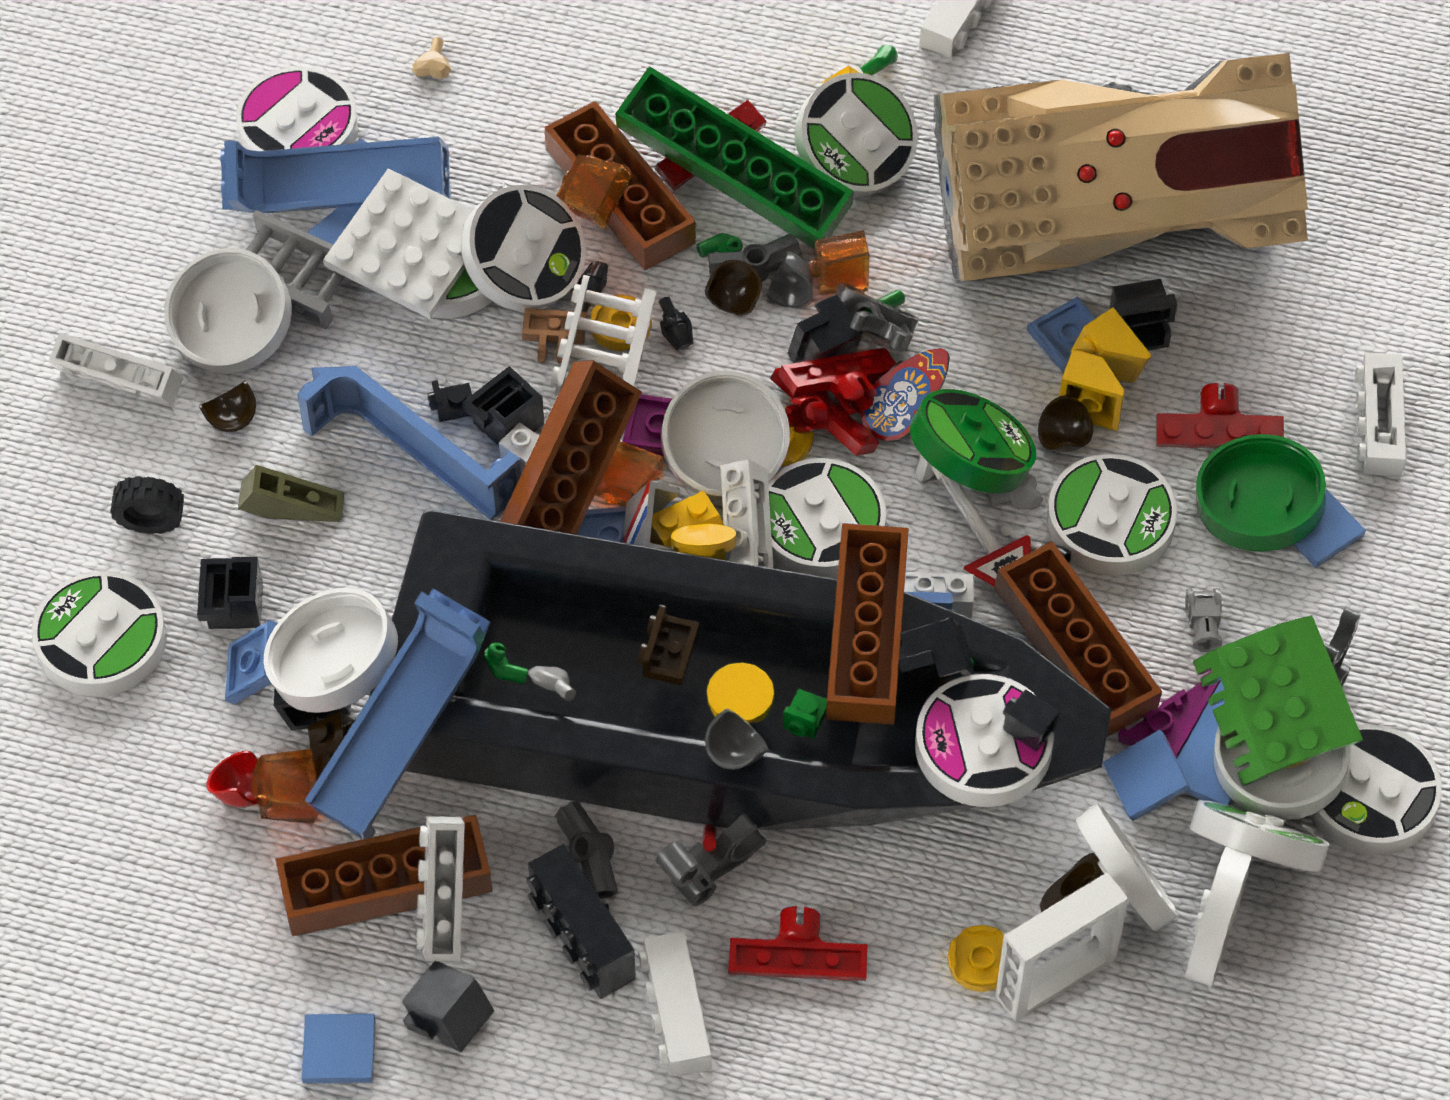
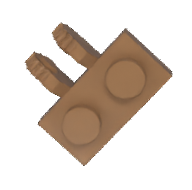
(548, 326)

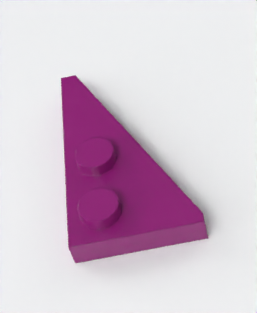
(1174, 718)

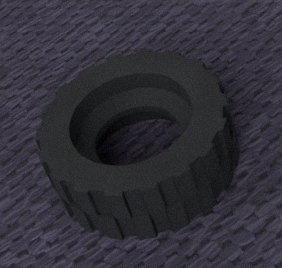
(147, 505)

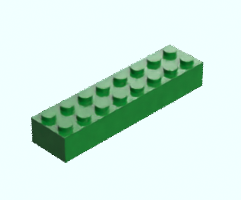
(733, 158)

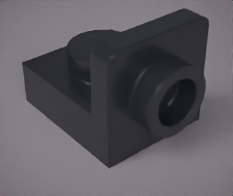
(448, 400)

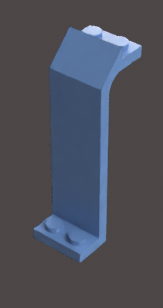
(326, 174)
(351, 390)
(399, 714)

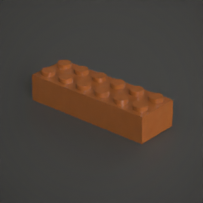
(648, 214)
(573, 450)
(867, 624)
(1076, 633)
(368, 878)

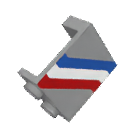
(640, 510)

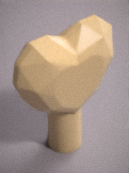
(432, 62)

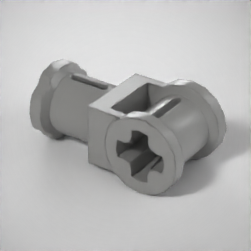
(1204, 615)

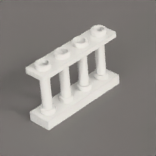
(633, 335)

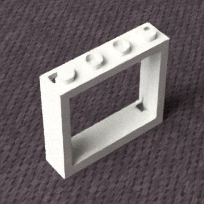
(1097, 904)

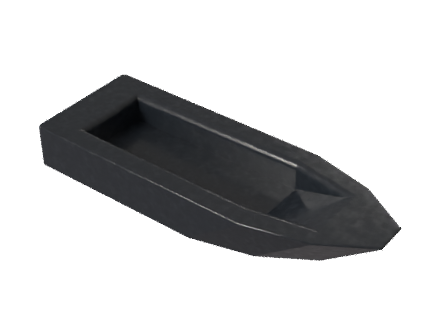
(643, 739)

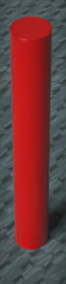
(709, 837)

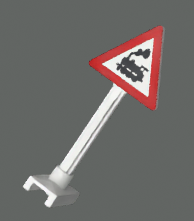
(986, 567)

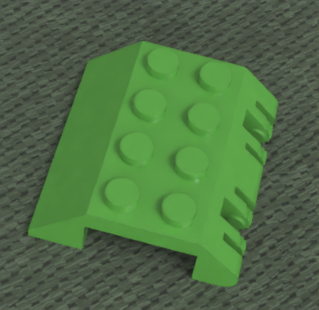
(1278, 698)

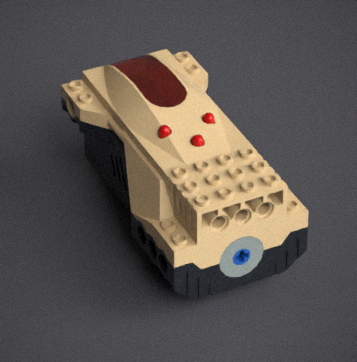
(1087, 169)

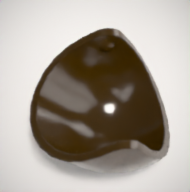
(734, 287)
(232, 409)
(1065, 425)

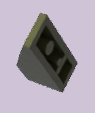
(288, 497)

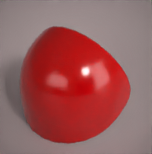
(232, 780)

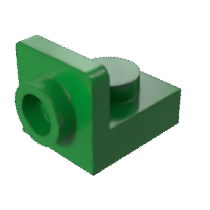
(805, 714)

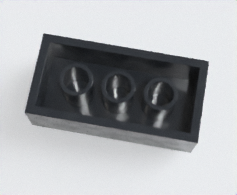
(581, 922)

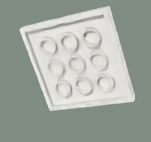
(403, 244)

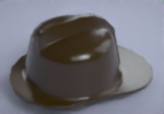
(1078, 876)

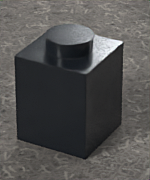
(1030, 719)

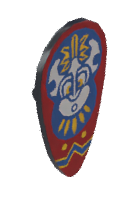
(902, 392)

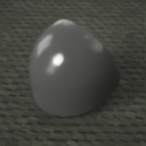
(792, 282)
(733, 741)

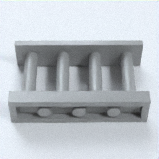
(308, 307)

